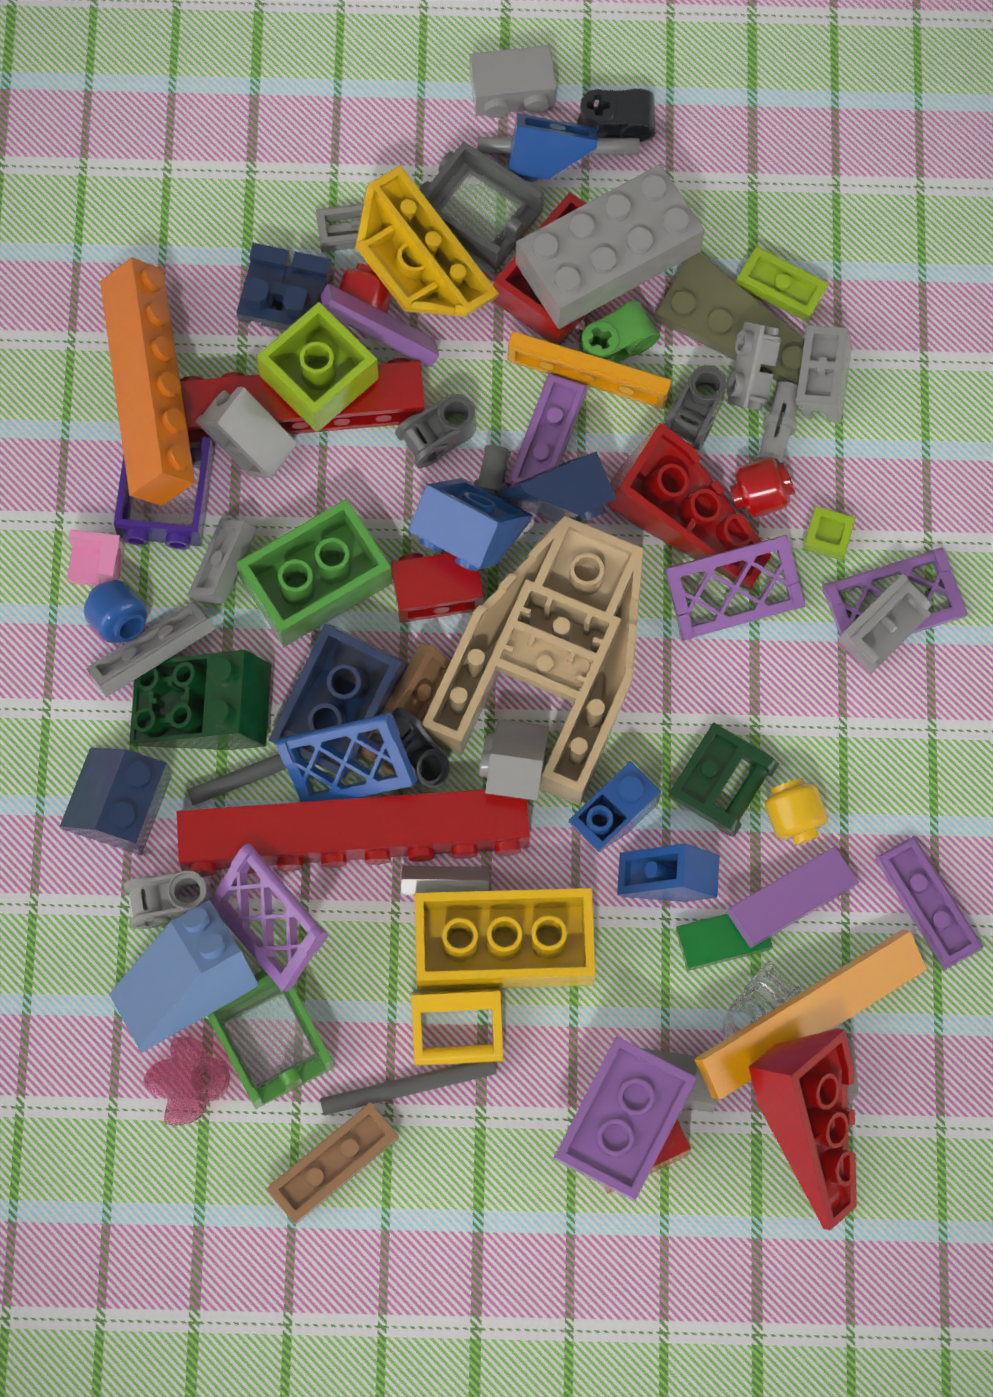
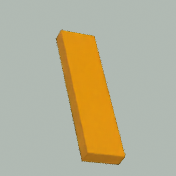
(589, 370)

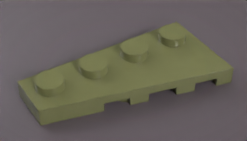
(713, 310)

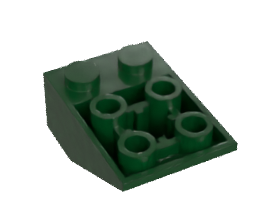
(203, 702)

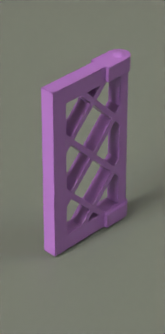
(709, 564)
(864, 580)
(239, 924)

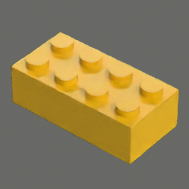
(504, 939)

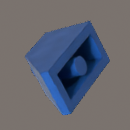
(547, 146)
(669, 873)

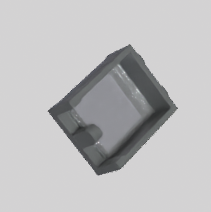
(483, 203)

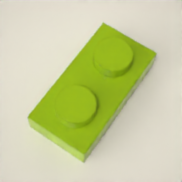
(782, 284)

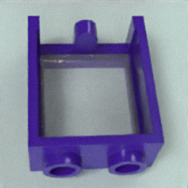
(176, 522)

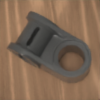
(695, 413)
(431, 434)

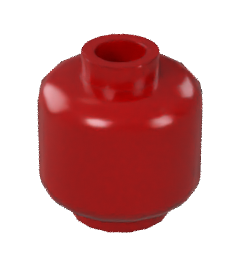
(366, 287)
(762, 487)

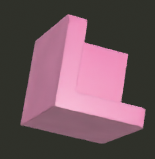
(94, 557)

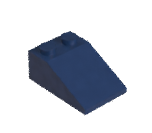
(338, 685)

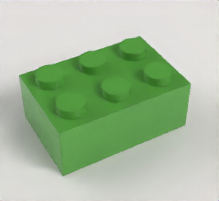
(315, 572)

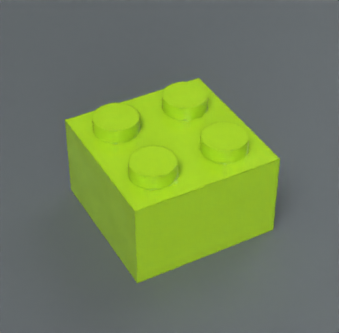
(317, 366)

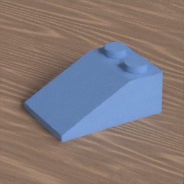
(182, 977)

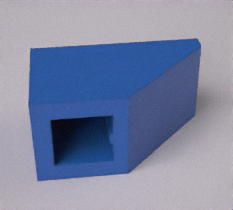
(616, 807)

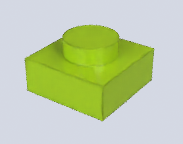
(829, 533)

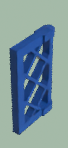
(391, 750)

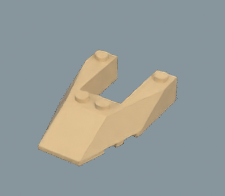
(563, 628)

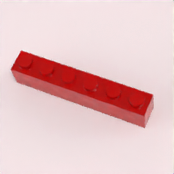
(385, 403)

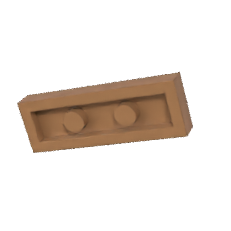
(415, 689)
(332, 1163)

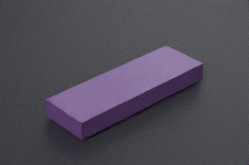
(380, 325)
(549, 427)
(792, 897)
(929, 903)

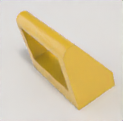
(457, 1001)

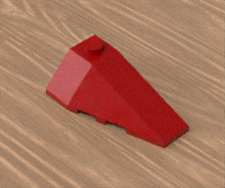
(678, 502)
(806, 1106)

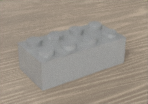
(609, 246)

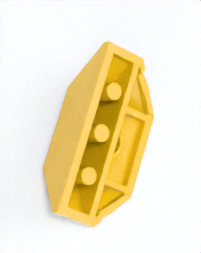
(417, 251)

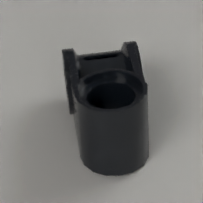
(619, 113)
(418, 748)

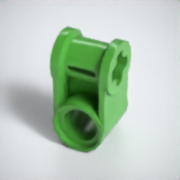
(622, 333)

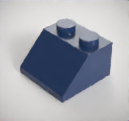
(569, 490)
(117, 798)

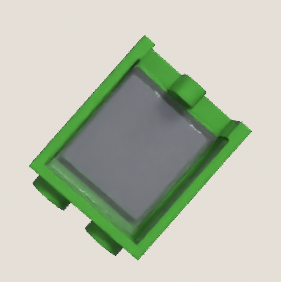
(270, 1041)

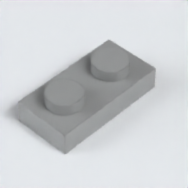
(219, 567)

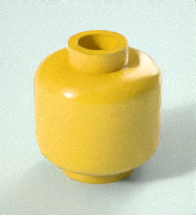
(796, 811)

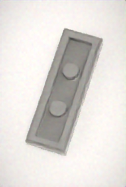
(150, 648)

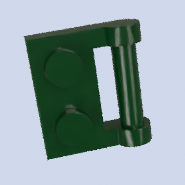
(711, 771)

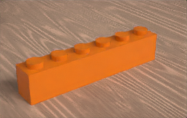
(146, 382)

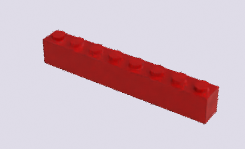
(354, 830)

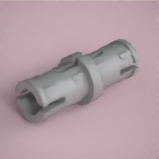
(783, 402)

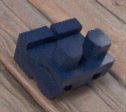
(281, 291)

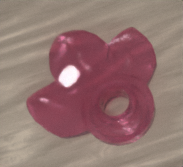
(180, 1080)

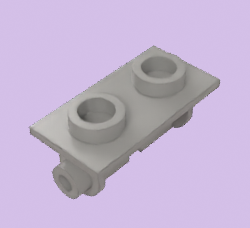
(746, 384)

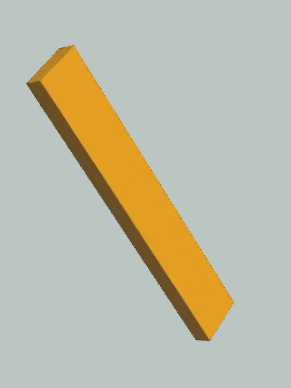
(813, 1011)

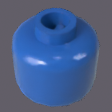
(115, 611)

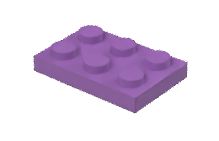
(625, 1118)

